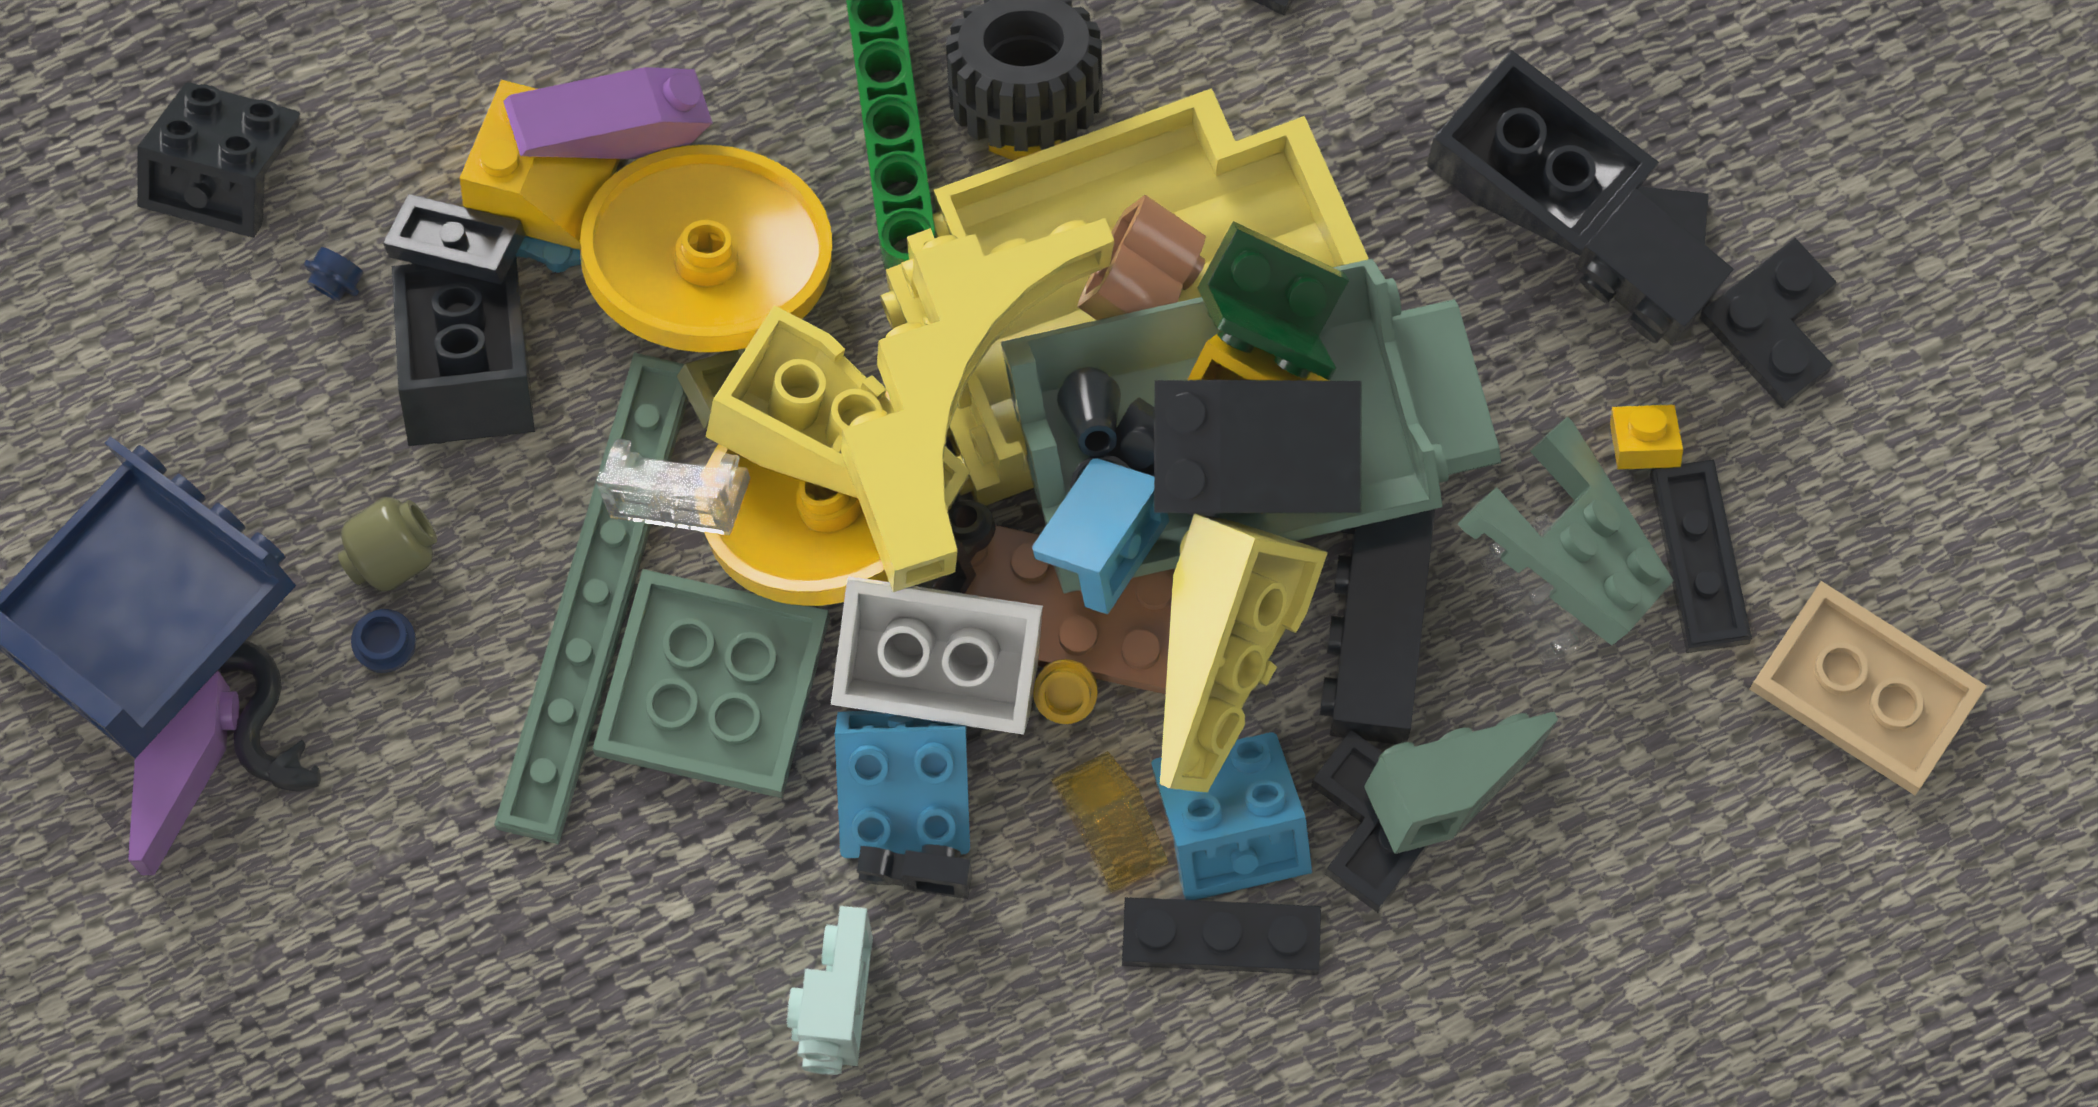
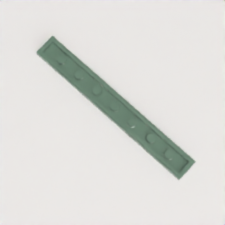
(589, 619)

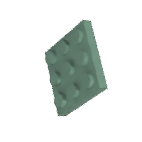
(711, 683)

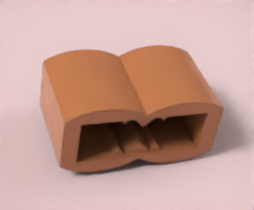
(1149, 263)

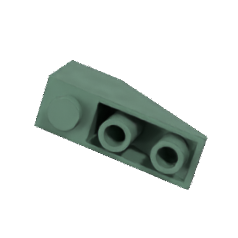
(1440, 786)

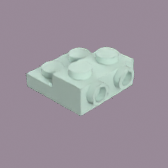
(831, 1005)

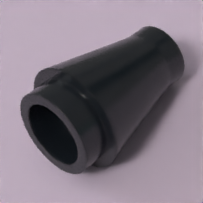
(1091, 408)

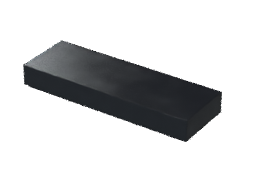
(1700, 556)

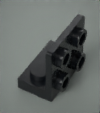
(211, 157)

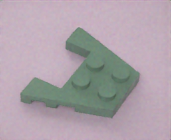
(1591, 553)

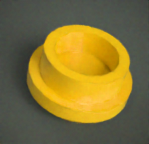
(1065, 691)

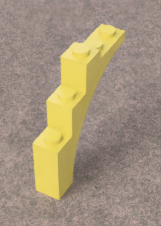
(969, 306)

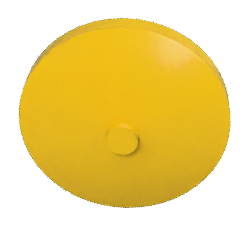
(704, 246)
(795, 539)

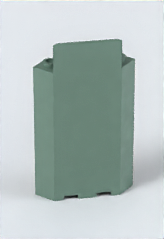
(1418, 401)

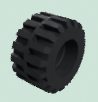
(1024, 72)

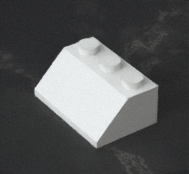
(937, 655)

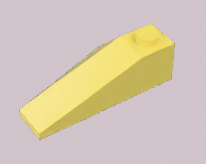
(793, 400)
(1228, 612)

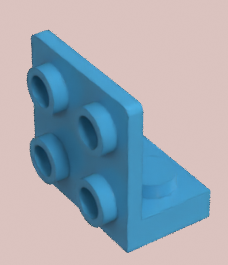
(900, 783)
(1245, 826)

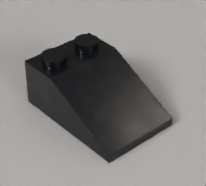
(1538, 156)
(460, 355)
(1257, 446)

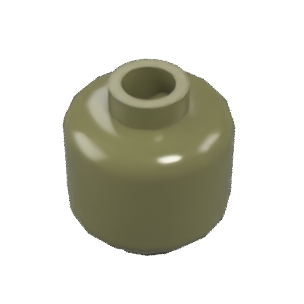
(387, 544)

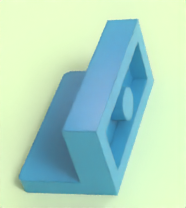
(1103, 531)

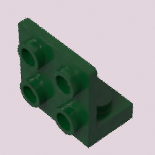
(1272, 300)

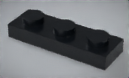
(1221, 936)

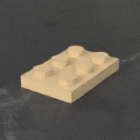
(1868, 688)

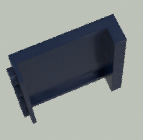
(139, 600)

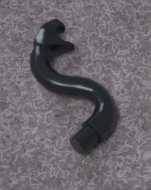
(285, 770)

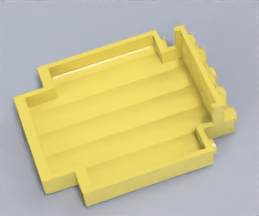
(1172, 155)

